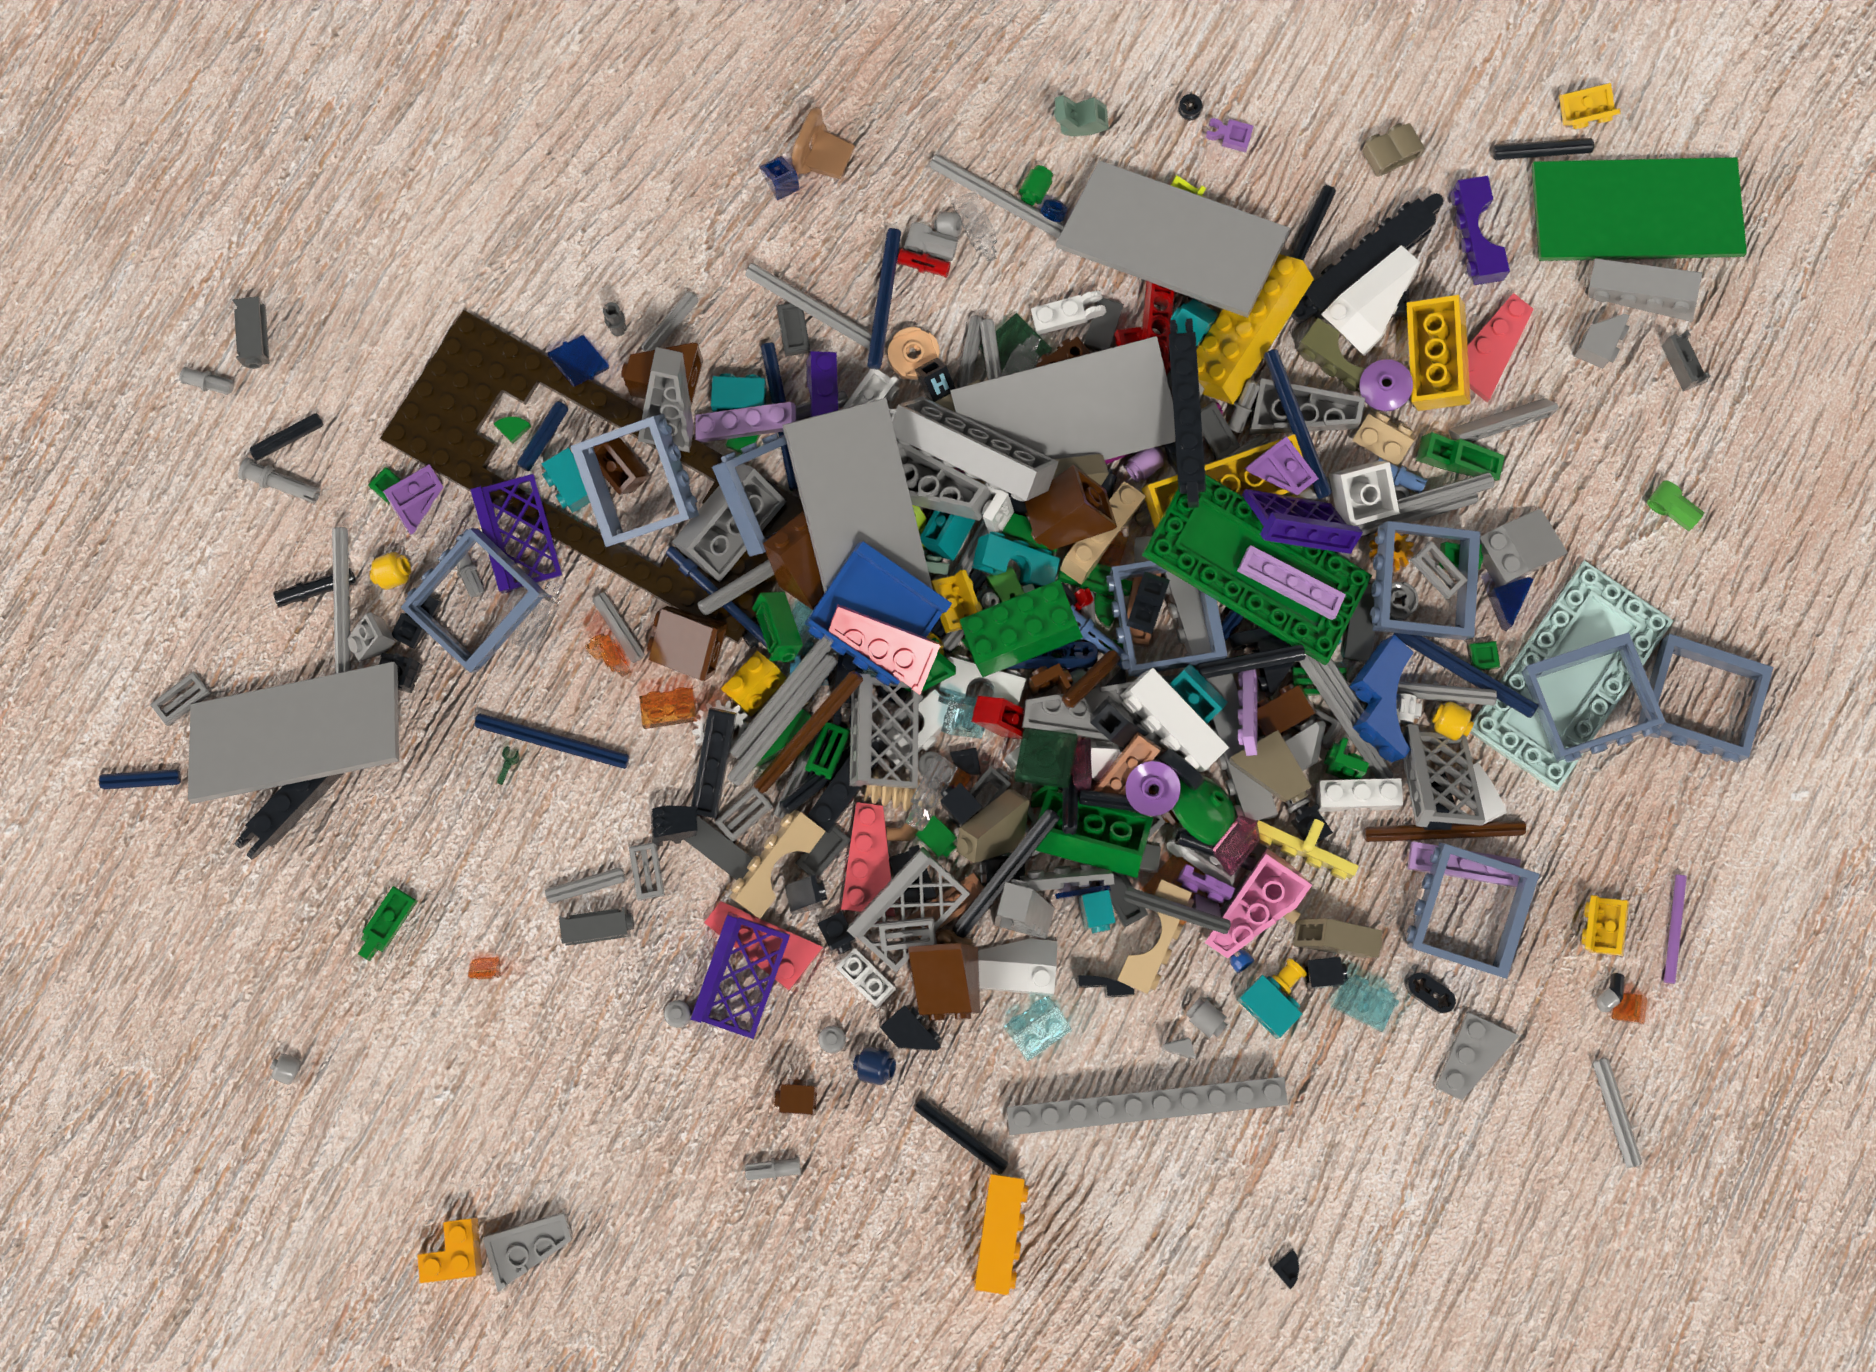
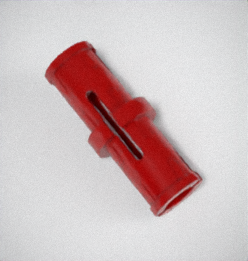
(940, 267)

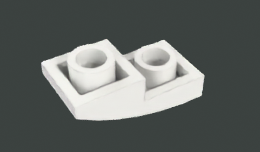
(1490, 799)
(865, 978)

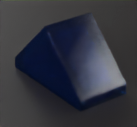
(780, 177)
(1508, 600)

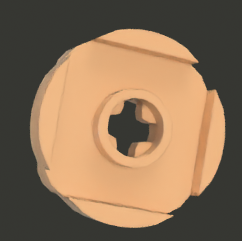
(900, 346)

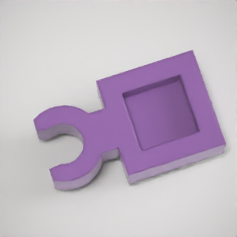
(1234, 135)

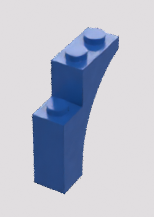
(1378, 688)

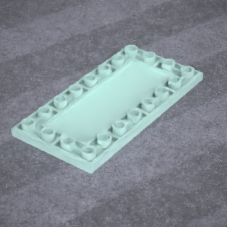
(1578, 697)

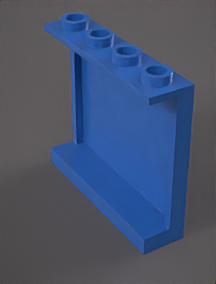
(879, 590)

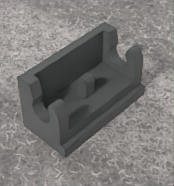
(1684, 361)

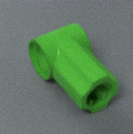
(1670, 502)

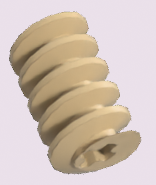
(897, 795)

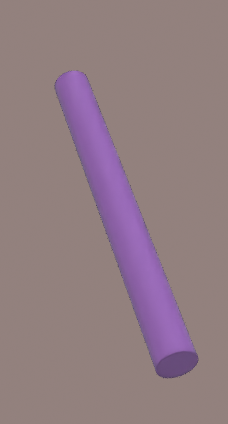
(1675, 929)

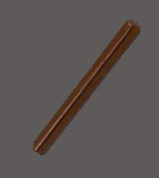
(808, 731)
(1414, 832)

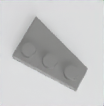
(1079, 877)
(1472, 1055)
(523, 1246)

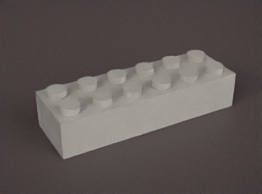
(973, 448)

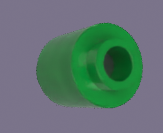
(1036, 185)

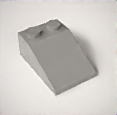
(1520, 548)

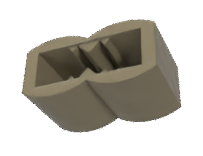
(1393, 149)

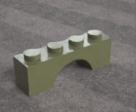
(1322, 348)

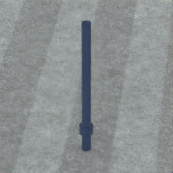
(690, 569)

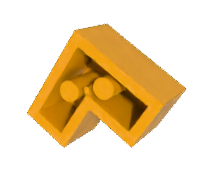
(460, 1256)

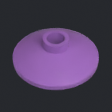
(1383, 397)
(1151, 774)

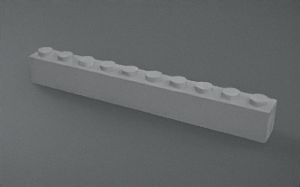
(1186, 607)
(1146, 1106)

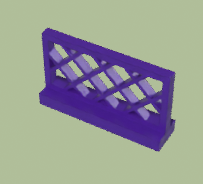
(1302, 522)
(490, 527)
(717, 968)

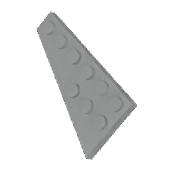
(1052, 715)

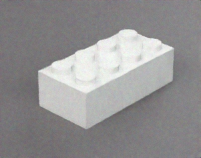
(1173, 720)

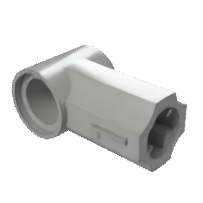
(924, 240)

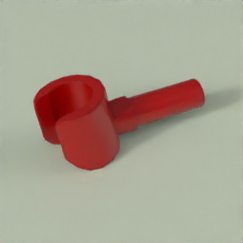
(1084, 598)

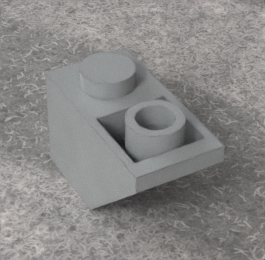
(1601, 339)
(370, 637)
(1307, 743)

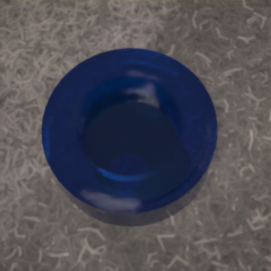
(1054, 210)

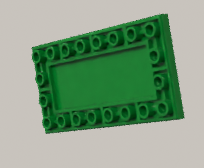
(1638, 209)
(1207, 549)

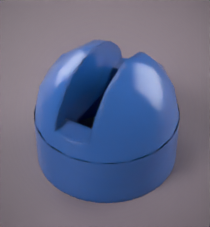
(1242, 961)

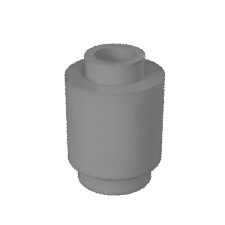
(1207, 1018)

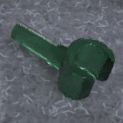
(507, 764)

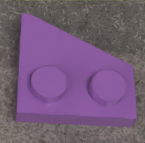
(1283, 467)
(414, 496)
(1214, 888)

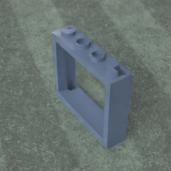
(598, 491)
(735, 493)
(1466, 594)
(502, 632)
(1123, 633)
(1719, 659)
(1639, 679)
(1514, 922)

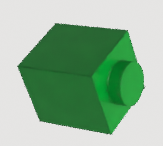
(937, 838)

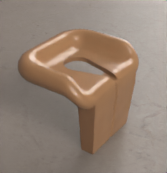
(828, 152)

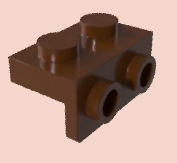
(1045, 679)

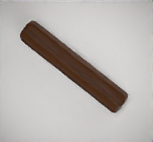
(1090, 679)

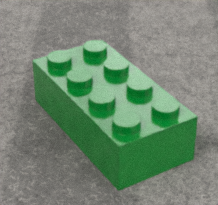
(1020, 628)
(1103, 837)

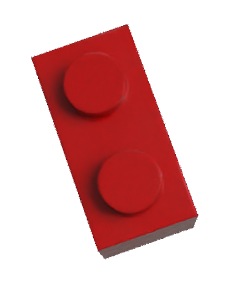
(999, 716)

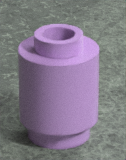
(1145, 463)

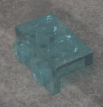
(1037, 1028)

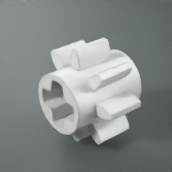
(1407, 708)

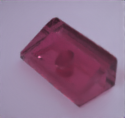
(1082, 765)
(1237, 844)

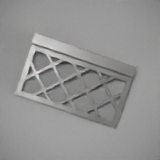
(862, 735)
(1421, 776)
(896, 888)

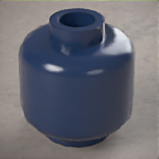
(874, 1065)

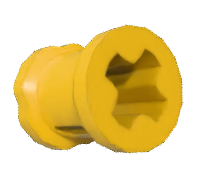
(1289, 975)

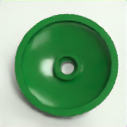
(1206, 811)

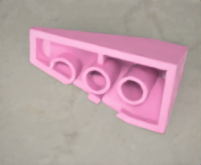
(1263, 899)

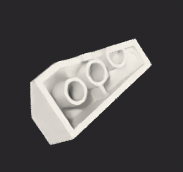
(1369, 303)
(1019, 967)

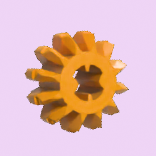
(1401, 553)

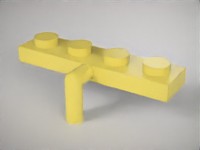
(1314, 855)

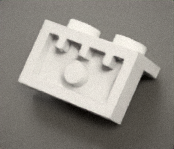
(997, 511)

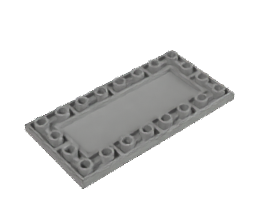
(1173, 238)
(1081, 405)
(855, 488)
(293, 733)

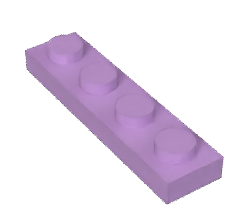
(744, 422)
(1291, 582)
(1248, 715)
(1462, 868)

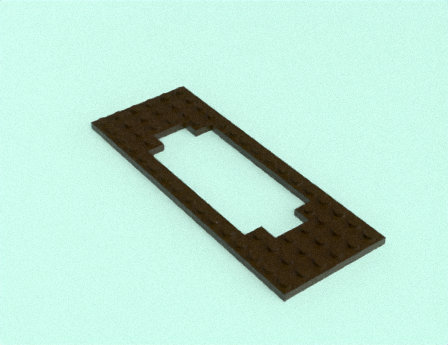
(456, 397)

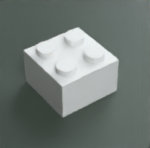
(1364, 493)

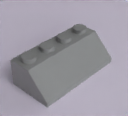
(713, 536)

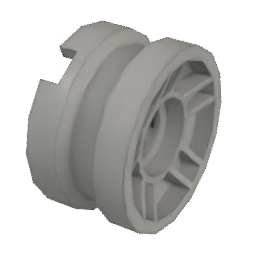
(1409, 601)

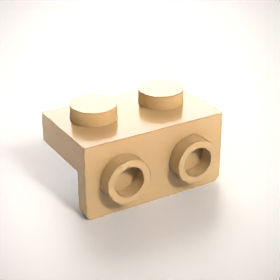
(1384, 437)

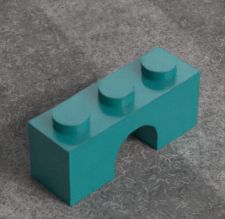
(1035, 565)

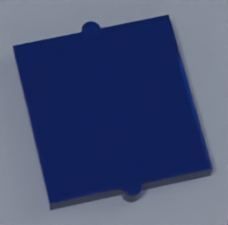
(578, 360)
(1077, 893)

